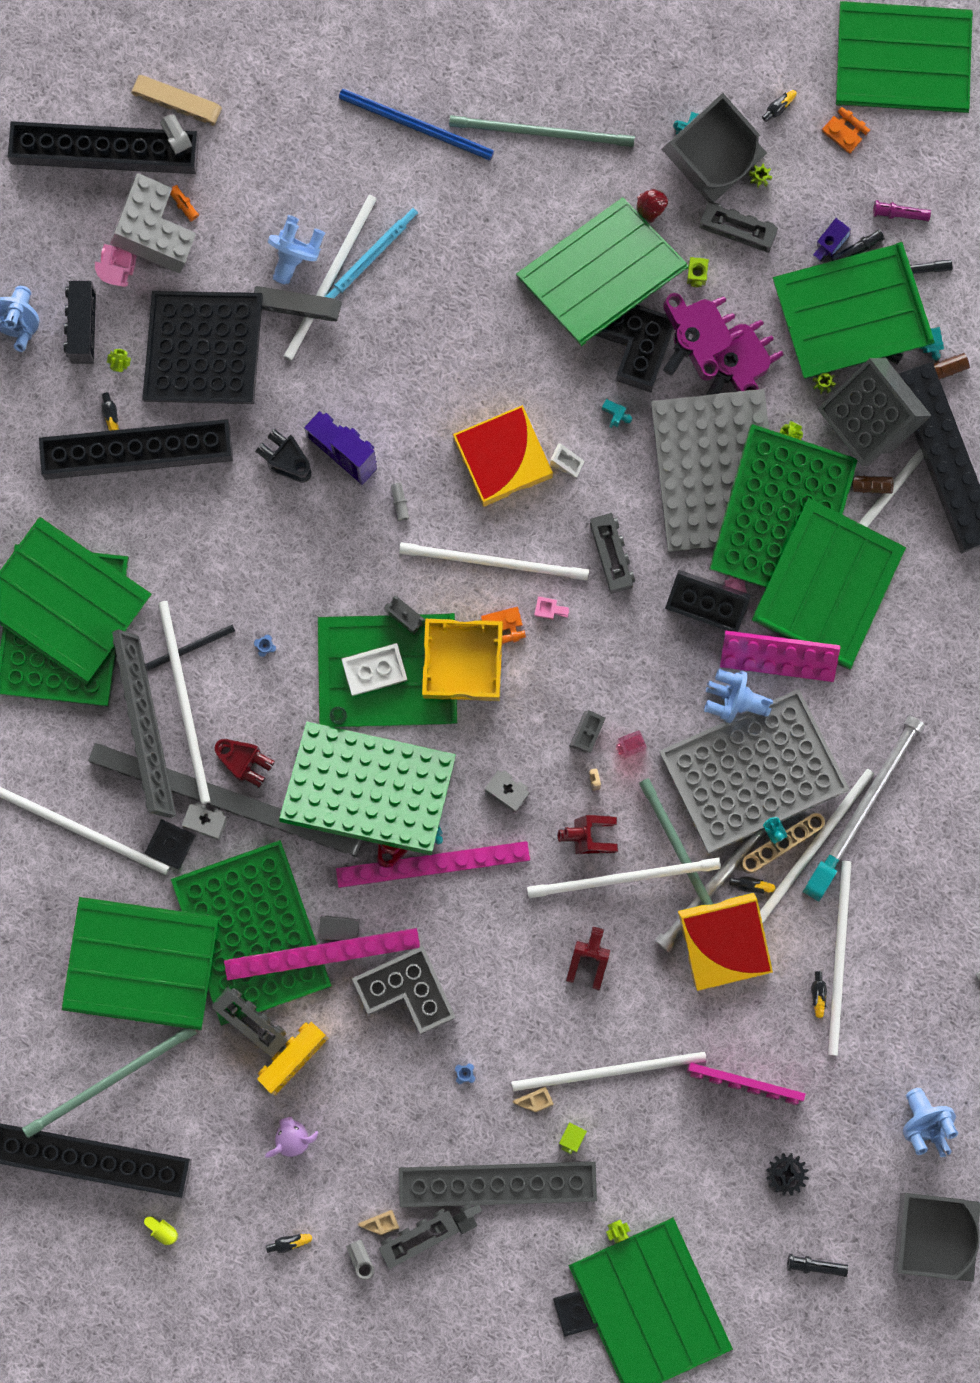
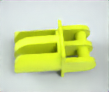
(161, 1230)

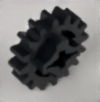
(795, 1176)

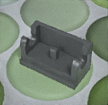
(404, 615)
(587, 731)
(338, 928)

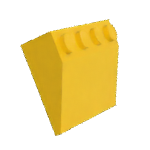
(292, 1059)

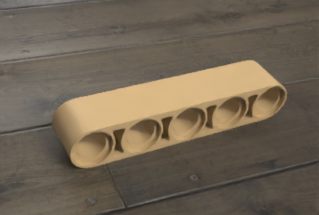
(176, 99)
(792, 841)

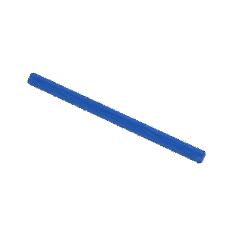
(416, 124)

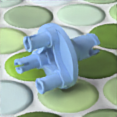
(293, 251)
(18, 317)
(736, 697)
(929, 1123)

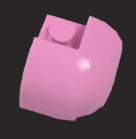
(115, 265)

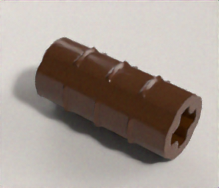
(952, 365)
(873, 484)

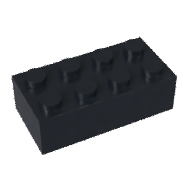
(81, 322)
(707, 601)

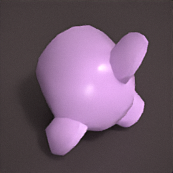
(291, 1138)

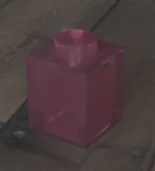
(631, 744)

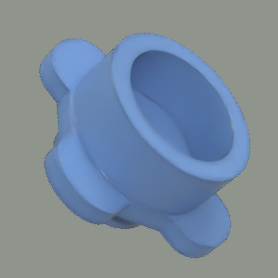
(264, 650)
(461, 1069)

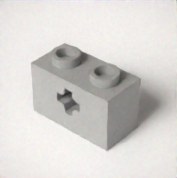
(496, 789)
(193, 821)

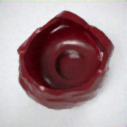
(651, 204)

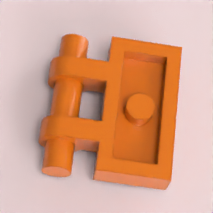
(841, 134)
(511, 619)

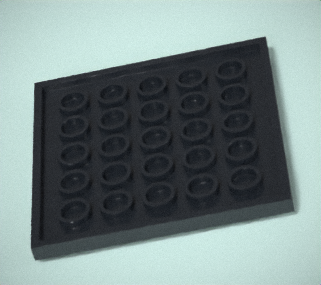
(202, 347)

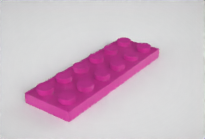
(779, 656)
(754, 1086)

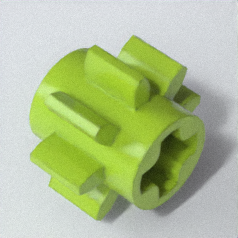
(765, 174)
(118, 360)
(822, 387)
(792, 430)
(618, 1231)

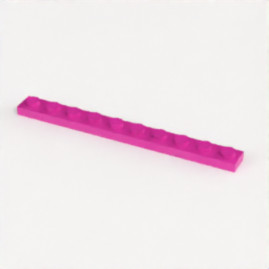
(434, 864)
(322, 954)

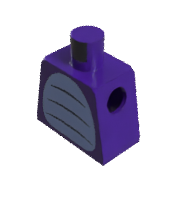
(837, 233)

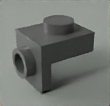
(465, 1219)

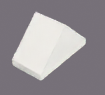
(566, 461)

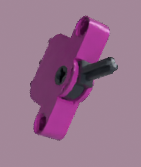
(708, 331)
(748, 358)

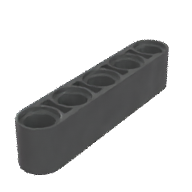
(299, 304)

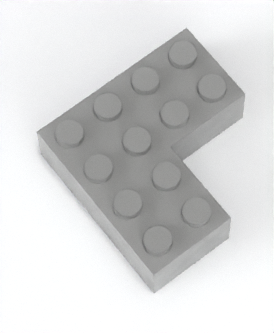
(145, 232)
(407, 979)

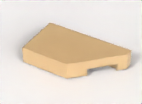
(595, 780)
(535, 1101)
(381, 1224)

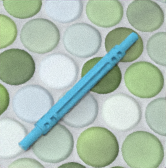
(372, 254)

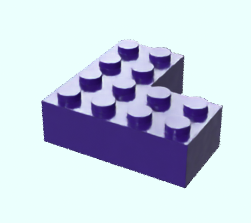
(343, 446)

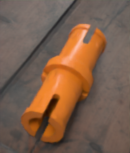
(177, 194)

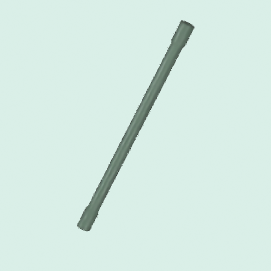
(464, 122)
(651, 795)
(38, 1124)

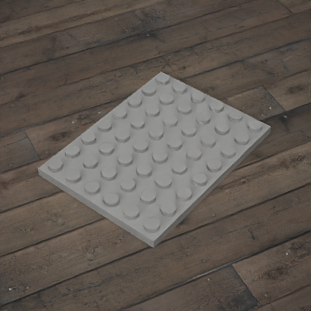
(698, 460)
(753, 771)

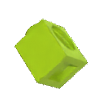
(697, 264)
(572, 1138)

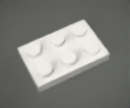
(374, 669)

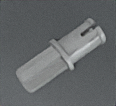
(399, 501)

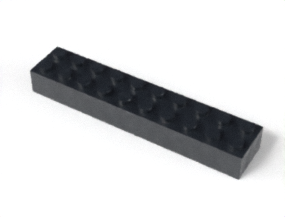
(99, 148)
(135, 449)
(947, 457)
(95, 1161)

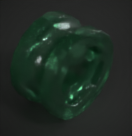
(344, 714)

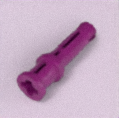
(892, 210)

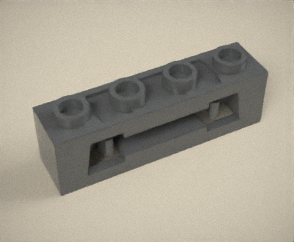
(712, 221)
(604, 523)
(274, 1042)
(422, 1226)

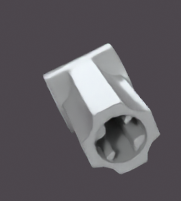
(177, 137)
(359, 1258)

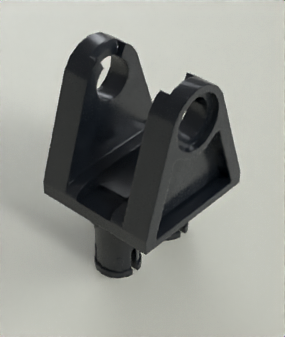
(287, 458)

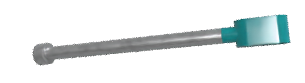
(825, 870)
(666, 940)

